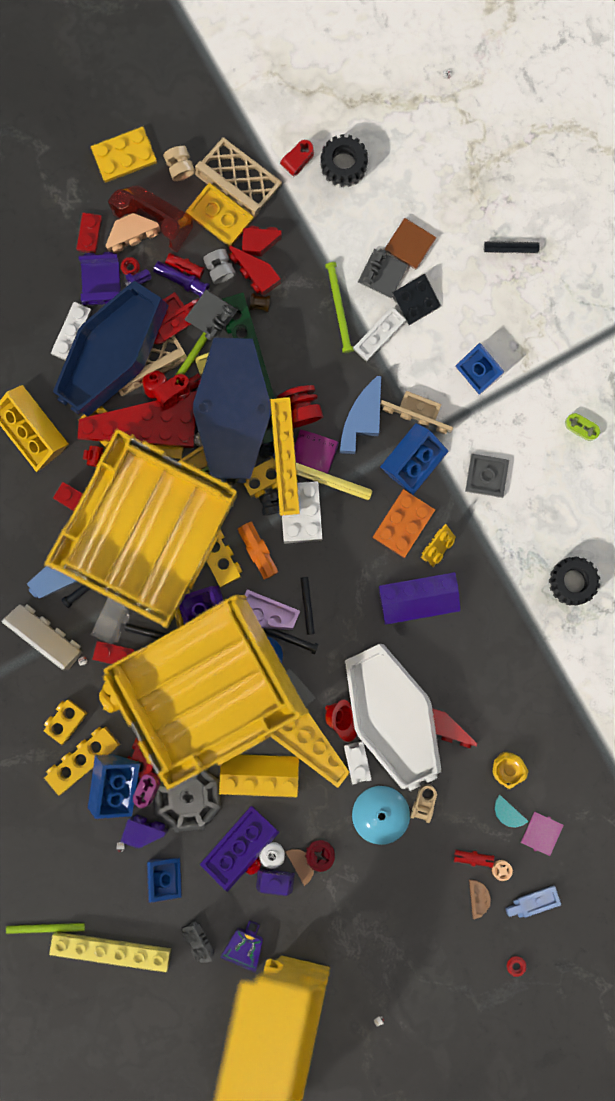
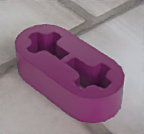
(143, 788)

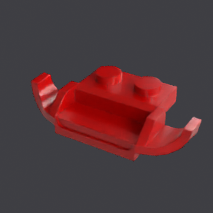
(174, 318)

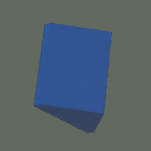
(480, 369)
(164, 879)

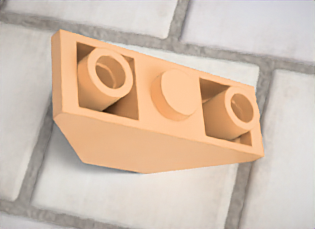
(131, 231)

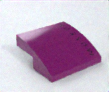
(315, 451)

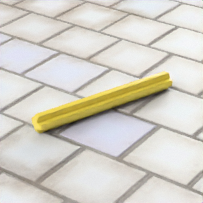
(333, 481)

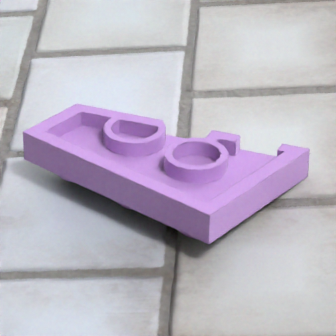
(272, 613)

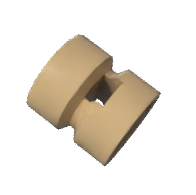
(180, 166)

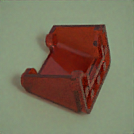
(175, 223)

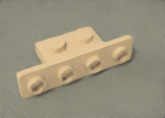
(420, 409)

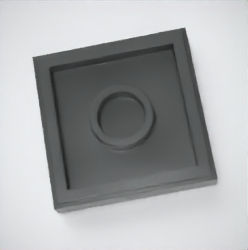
(487, 475)

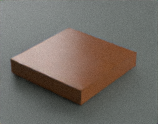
(410, 243)

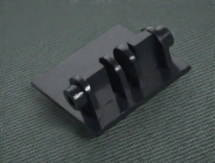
(416, 299)

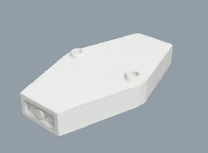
(393, 717)

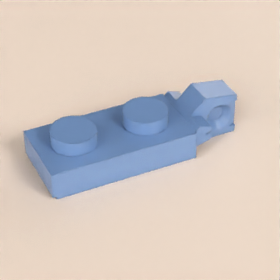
(534, 903)

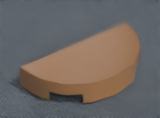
(299, 862)
(479, 898)

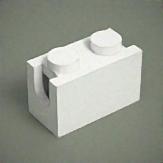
(357, 762)

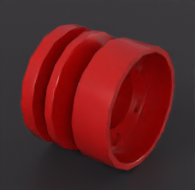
(301, 408)

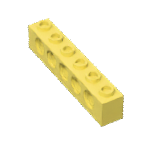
(110, 951)

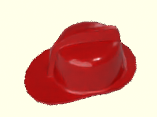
(340, 718)

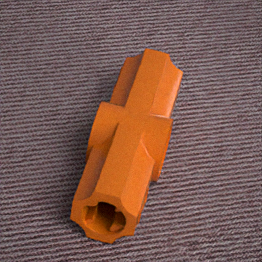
(257, 550)

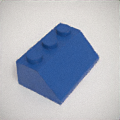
(414, 458)
(113, 786)

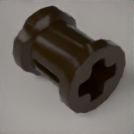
(260, 302)

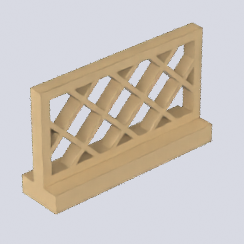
(210, 175)
(163, 364)

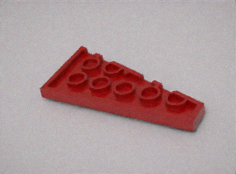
(147, 422)

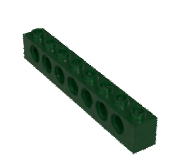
(245, 323)

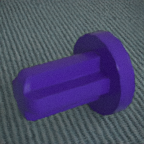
(140, 277)

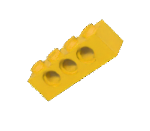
(227, 575)
(55, 777)

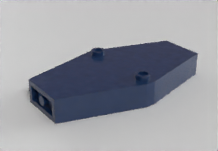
(110, 349)
(232, 409)

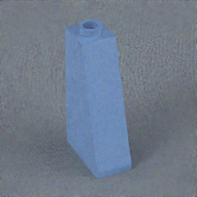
(48, 582)

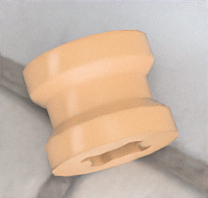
(505, 870)

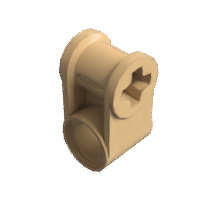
(424, 804)

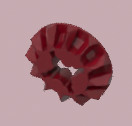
(327, 853)

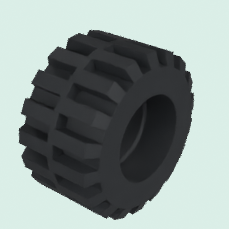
(348, 146)
(590, 577)

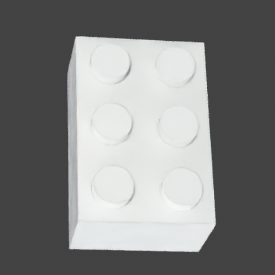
(307, 524)

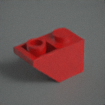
(259, 241)

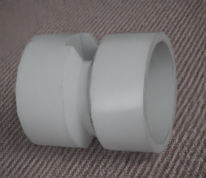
(224, 270)

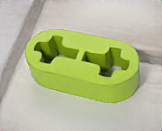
(584, 423)

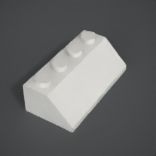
(42, 636)

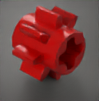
(93, 455)

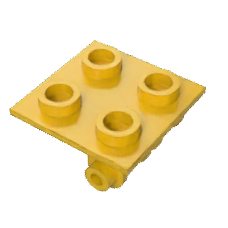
(443, 540)

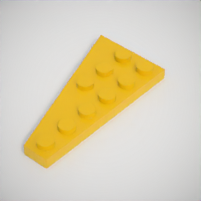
(310, 745)

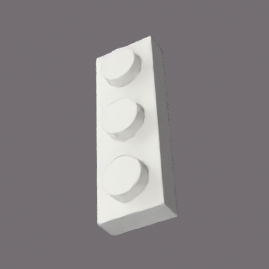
(76, 317)
(379, 334)

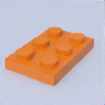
(403, 523)

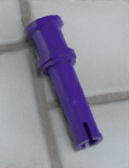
(189, 283)

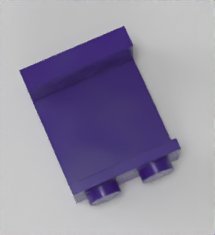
(99, 278)

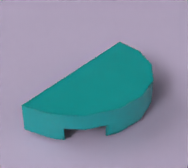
(507, 814)

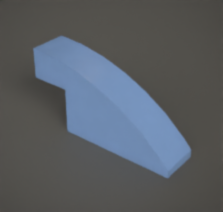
(363, 417)

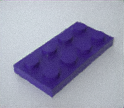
(239, 848)

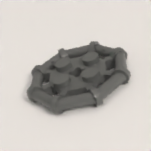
(194, 806)

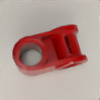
(296, 160)
(171, 391)

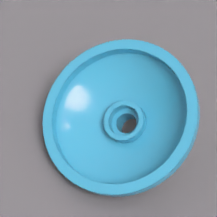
(381, 800)

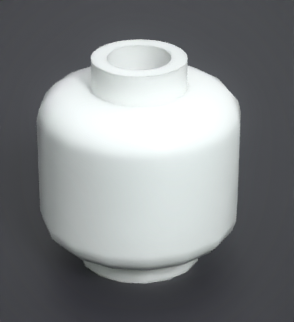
(273, 848)

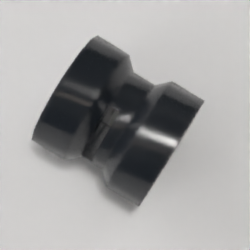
(269, 503)

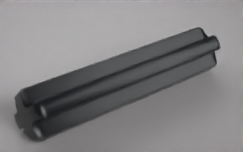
(511, 247)

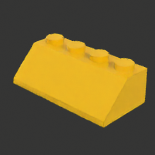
(30, 428)
(260, 775)

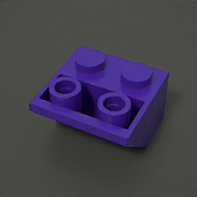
(141, 832)

